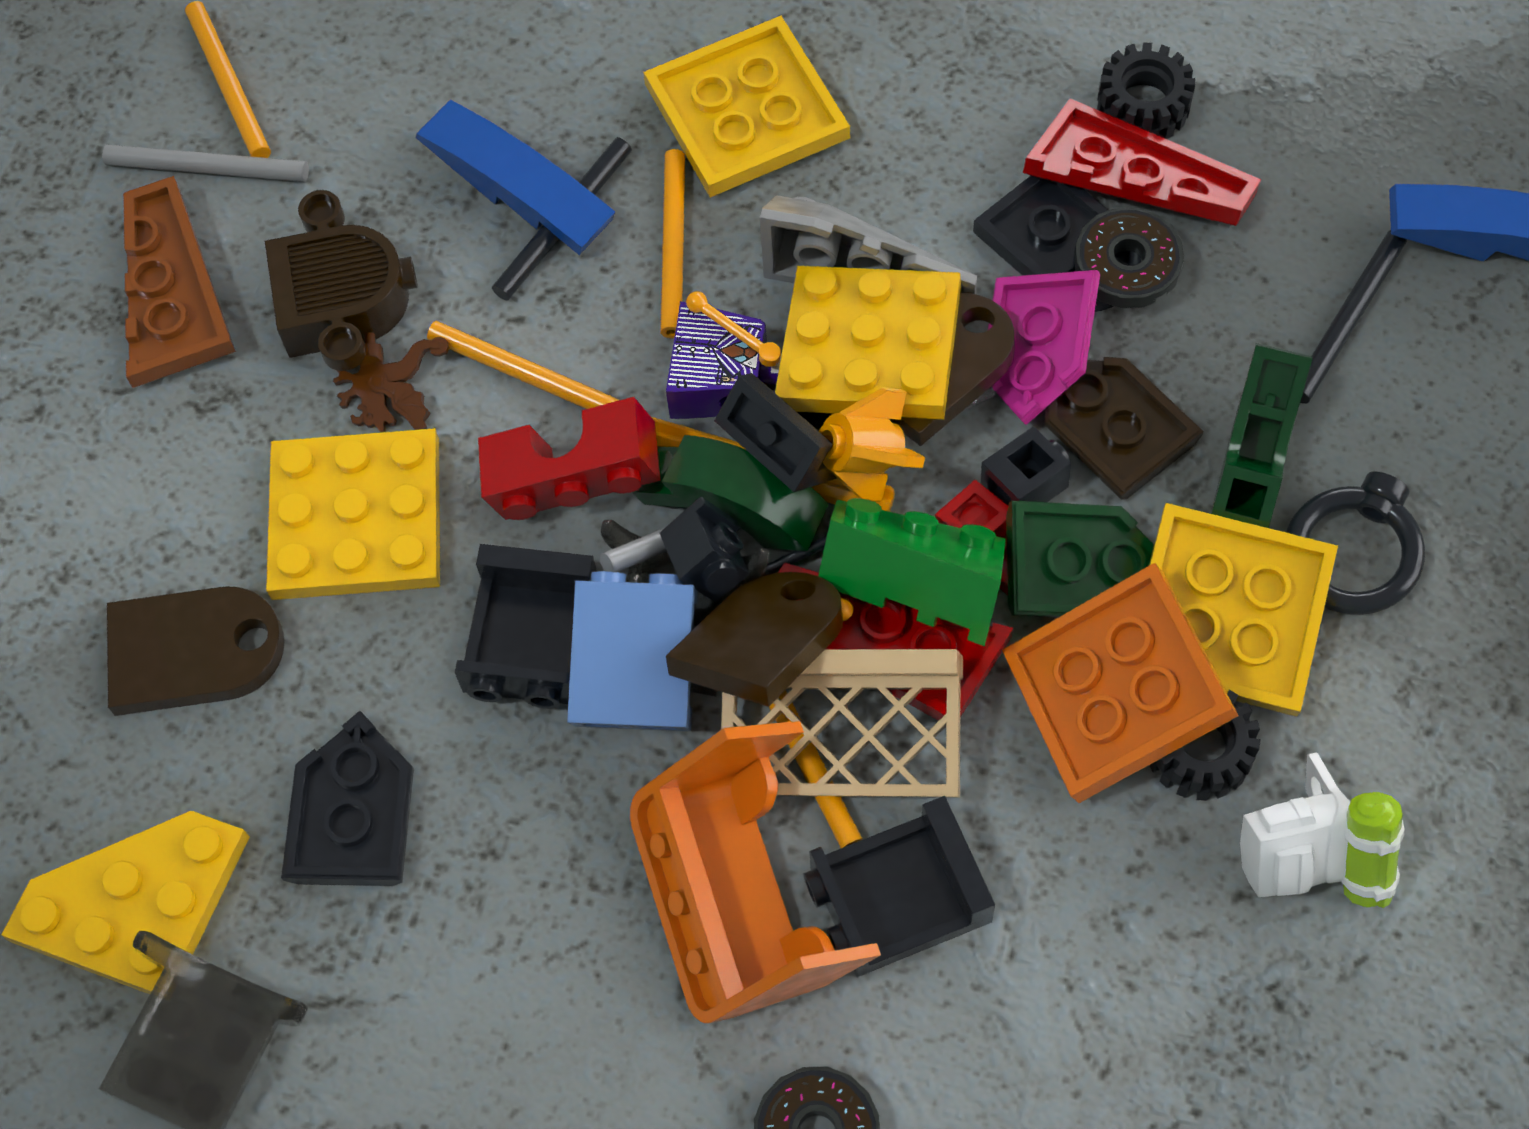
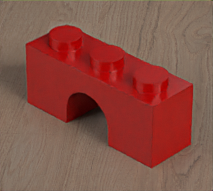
(612, 456)

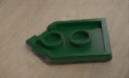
(1068, 554)

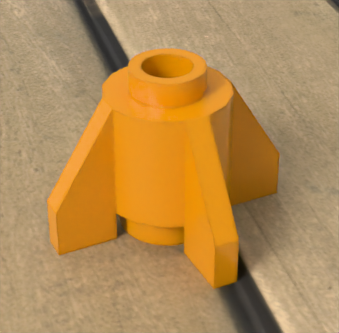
(868, 443)

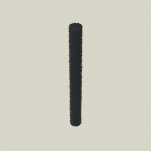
(545, 239)
(1351, 312)

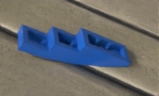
(516, 174)
(1462, 219)

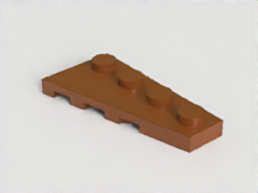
(170, 295)

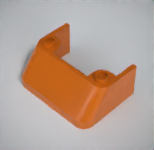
(718, 882)

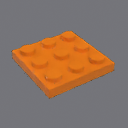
(1118, 683)

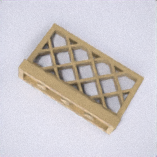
(871, 670)

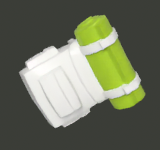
(1325, 841)

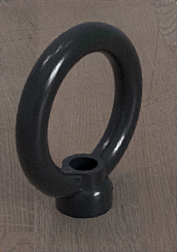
(1380, 501)

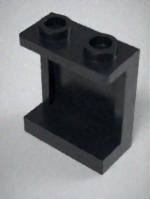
(776, 434)
(522, 625)
(902, 888)

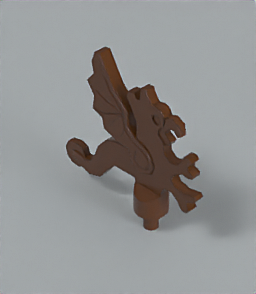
(381, 380)

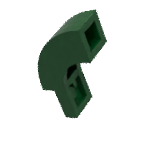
(1261, 435)
(740, 488)

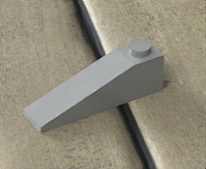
(820, 235)

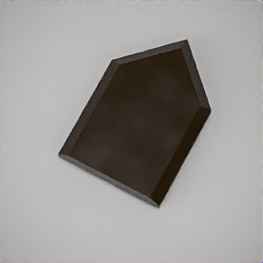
(1120, 425)

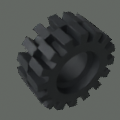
(1148, 69)
(1221, 773)

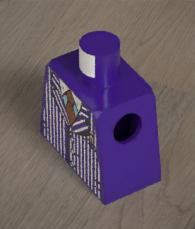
(709, 361)

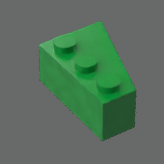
(915, 563)

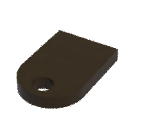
(975, 365)
(761, 636)
(187, 649)

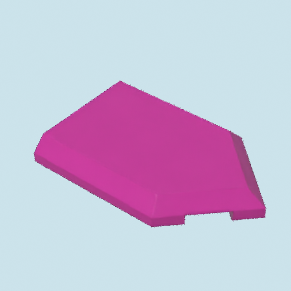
(1051, 333)

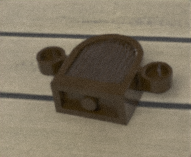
(335, 284)

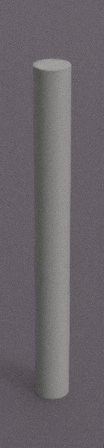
(205, 163)

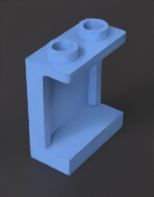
(622, 649)

